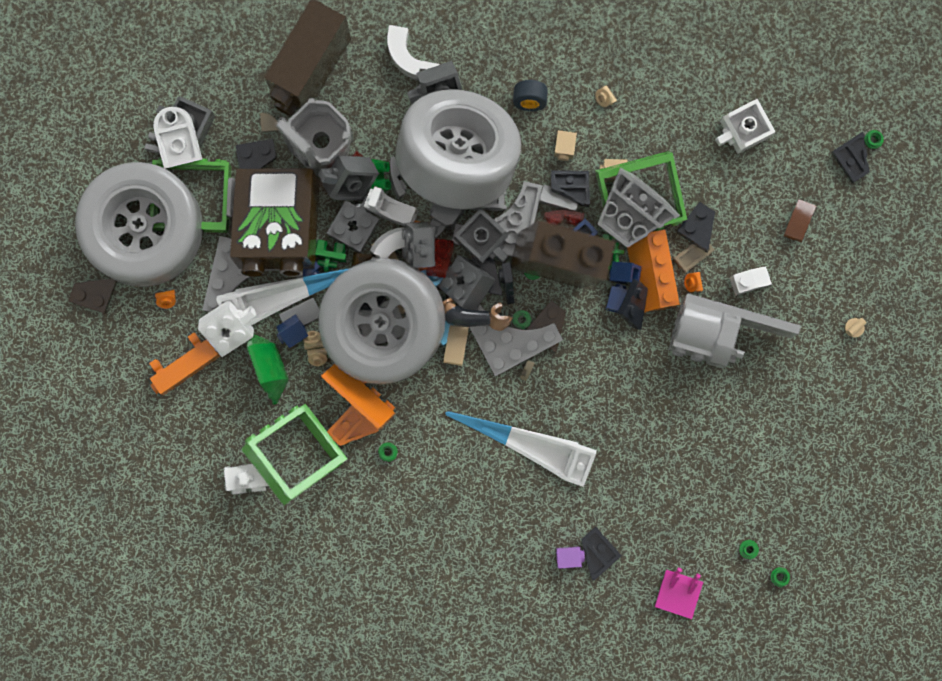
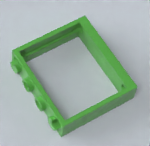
(665, 157)
(218, 165)
(269, 474)

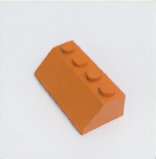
(656, 270)
(360, 396)

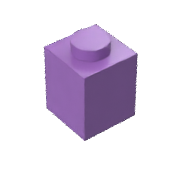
(569, 557)

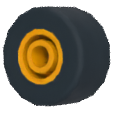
(530, 95)

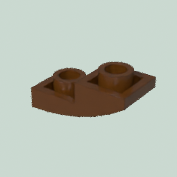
(799, 220)

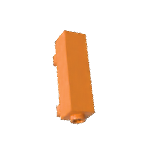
(184, 367)

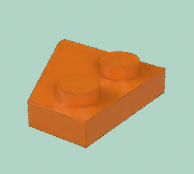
(350, 427)

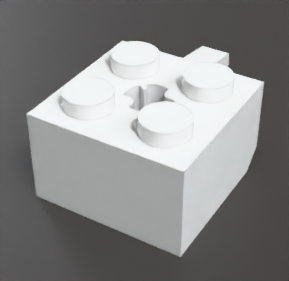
(741, 137)
(227, 327)
(242, 478)

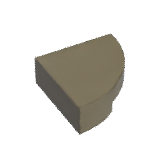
(268, 123)
(527, 370)

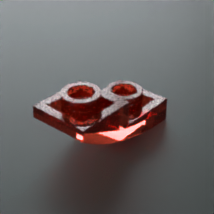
(556, 217)
(443, 256)

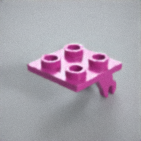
(679, 593)

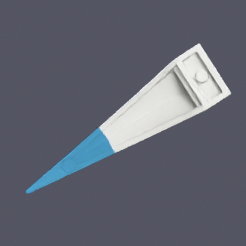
(274, 296)
(555, 454)

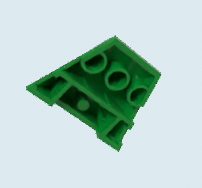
(268, 366)

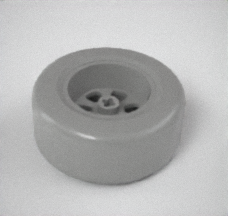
(457, 175)
(109, 197)
(341, 319)

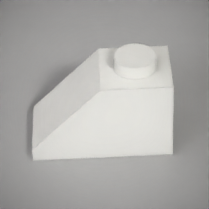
(750, 280)

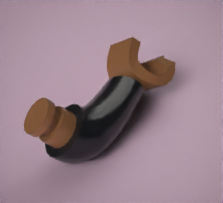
(462, 317)

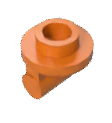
(693, 282)
(165, 299)

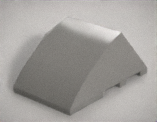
(634, 209)

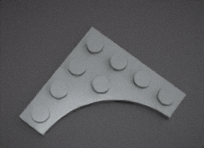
(517, 217)
(224, 275)
(513, 346)

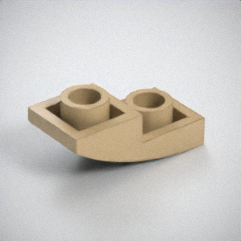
(456, 345)

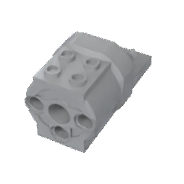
(309, 123)
(710, 329)

